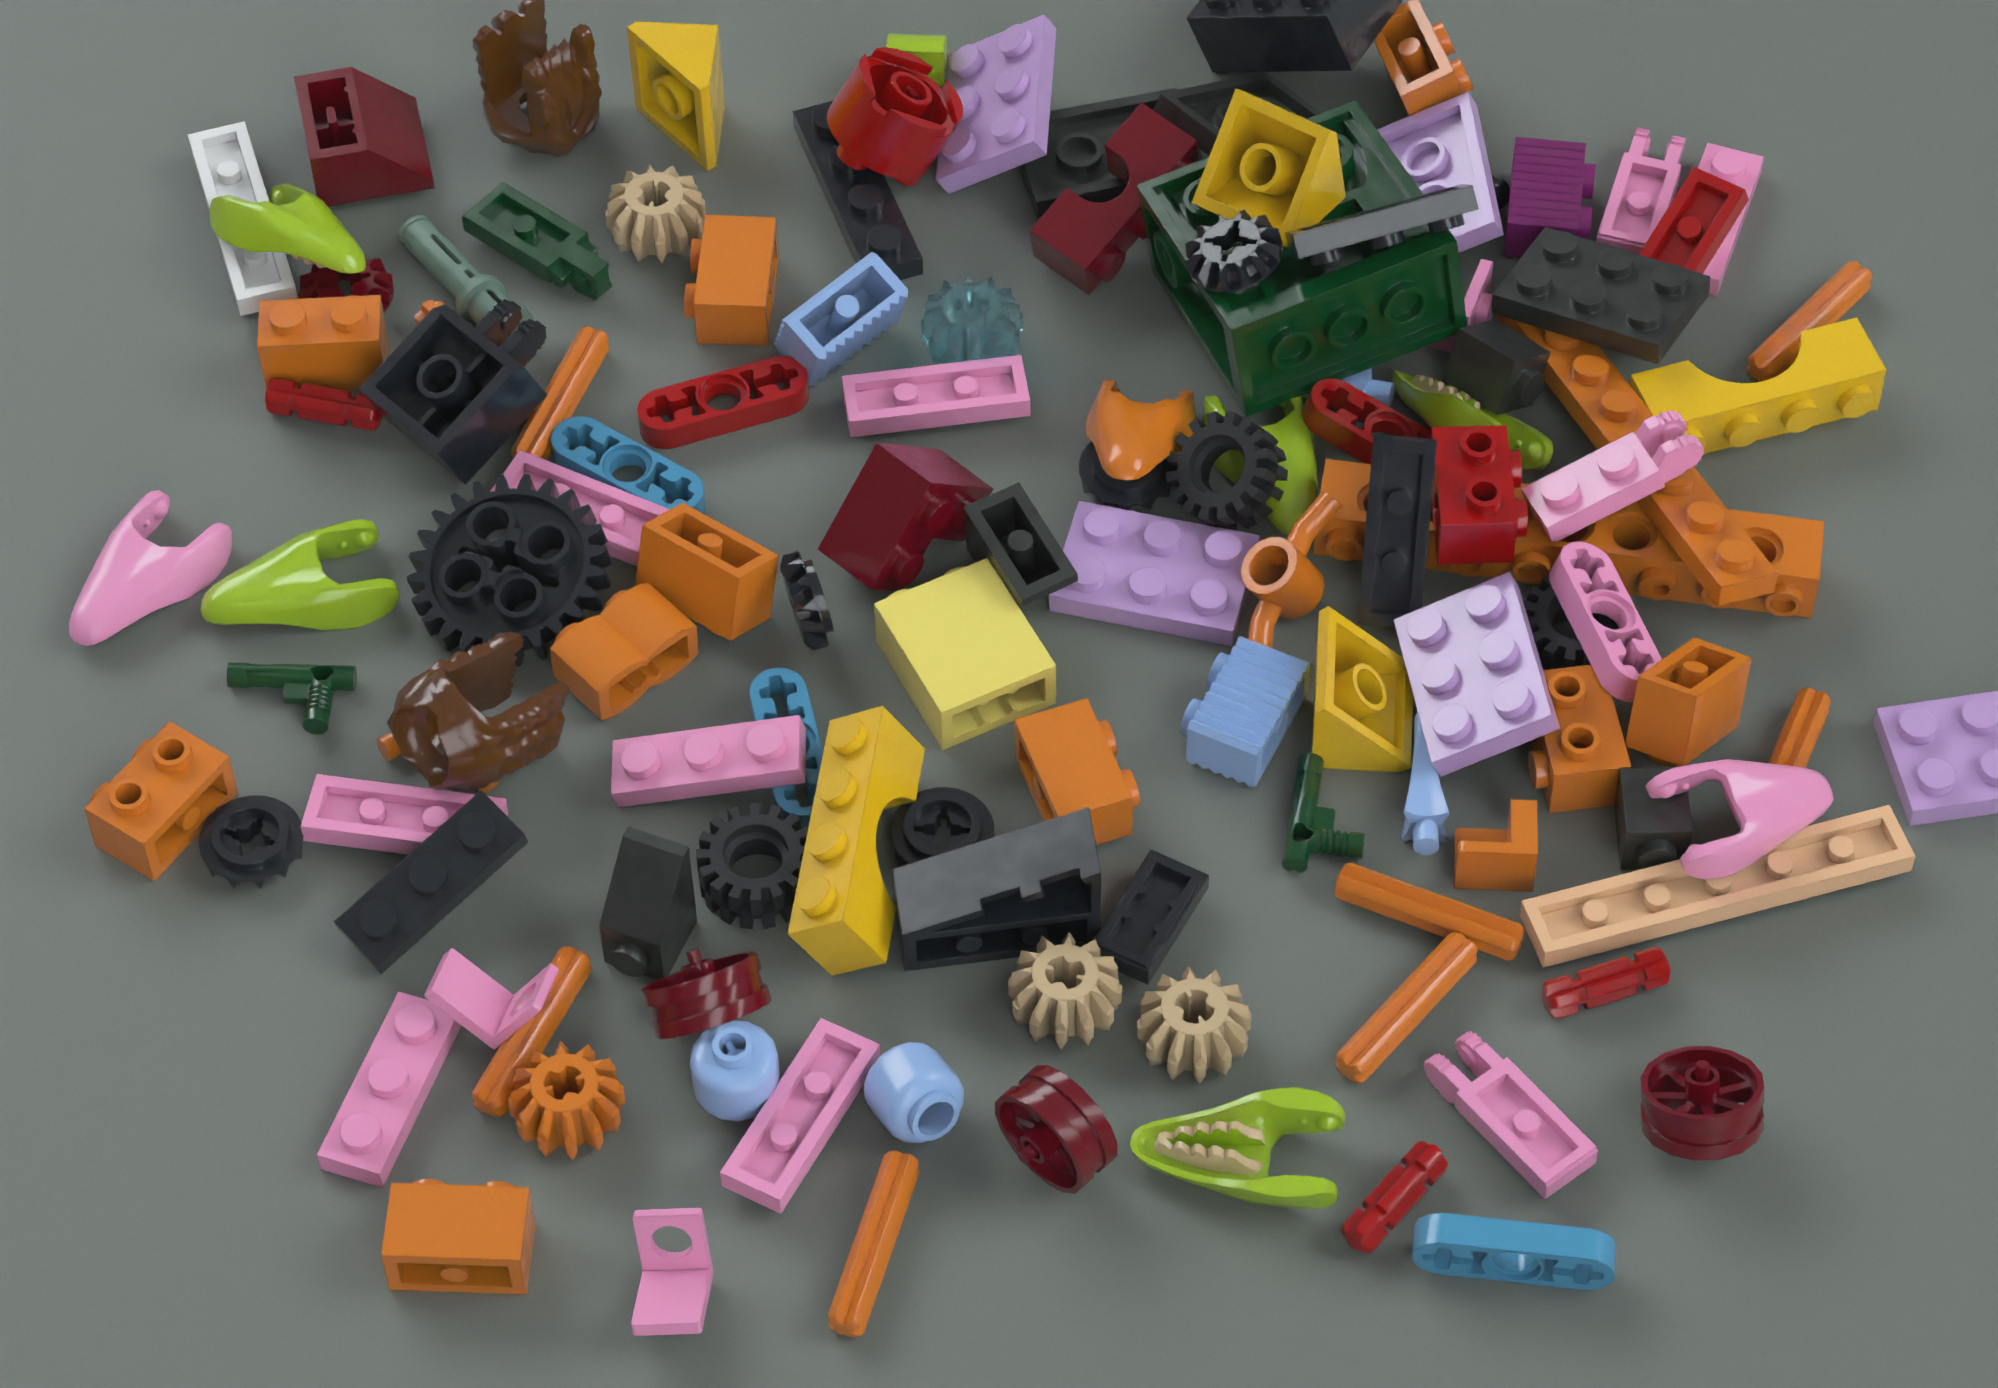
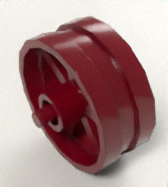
(706, 994)
(1694, 1100)
(1056, 1129)

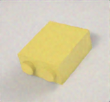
(965, 653)

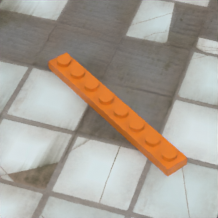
(1687, 507)

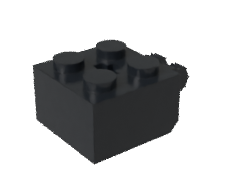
(460, 385)

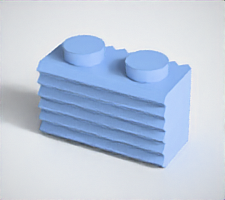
(842, 317)
(1245, 710)

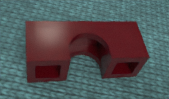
(1091, 239)

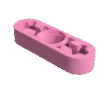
(1588, 585)

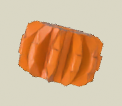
(566, 1100)

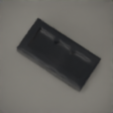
(1151, 915)

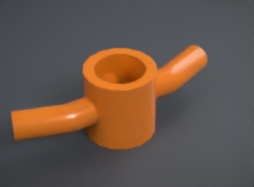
(1283, 575)

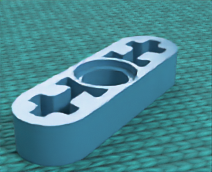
(616, 451)
(795, 693)
(1514, 1251)

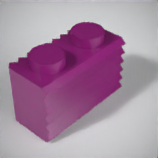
(1547, 192)

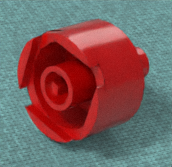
(893, 116)

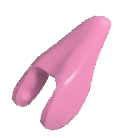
(141, 577)
(1767, 805)

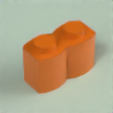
(624, 650)

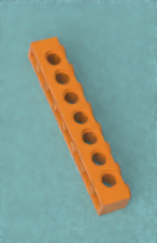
(1628, 536)

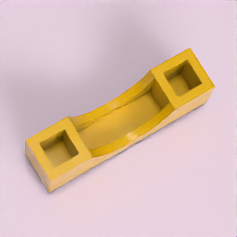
(1830, 380)
(840, 897)

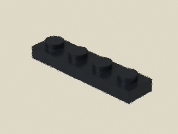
(857, 198)

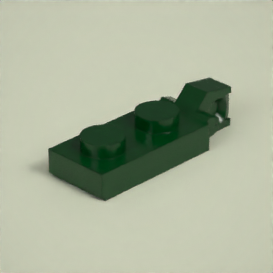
(538, 240)

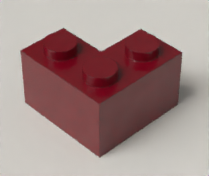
(896, 511)

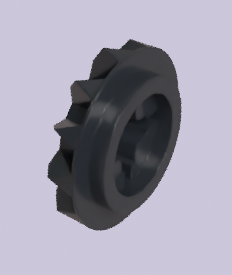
(1247, 263)
(1116, 491)
(806, 600)
(240, 822)
(917, 823)

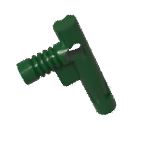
(299, 686)
(1314, 822)

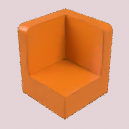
(1499, 856)

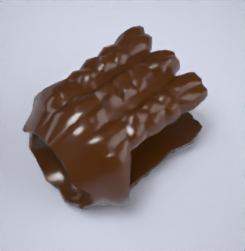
(556, 83)
(470, 746)

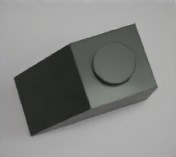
(1017, 544)
(648, 905)

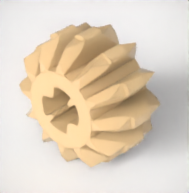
(655, 213)
(1065, 990)
(1194, 1024)

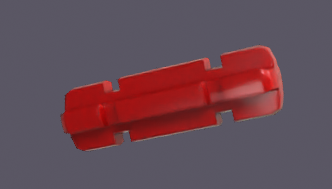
(321, 404)
(1606, 982)
(1394, 1197)

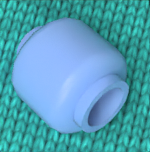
(734, 1070)
(914, 1093)

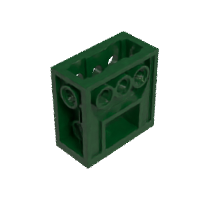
(1303, 317)

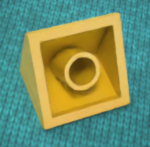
(680, 84)
(1271, 166)
(1359, 700)

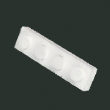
(230, 167)

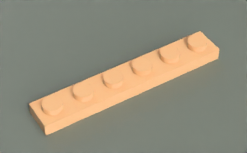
(1669, 901)

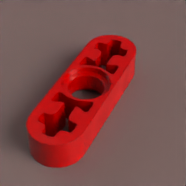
(679, 398)
(1353, 405)

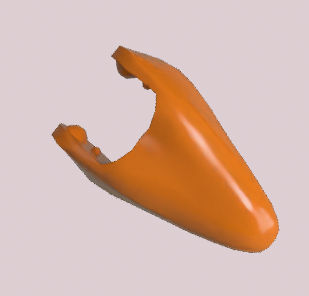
(1134, 434)

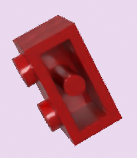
(1475, 495)

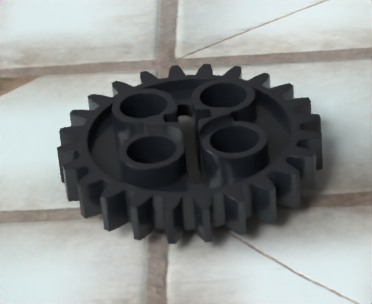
(533, 526)

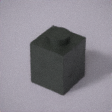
(1496, 366)
(1647, 827)

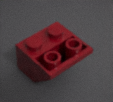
(361, 137)

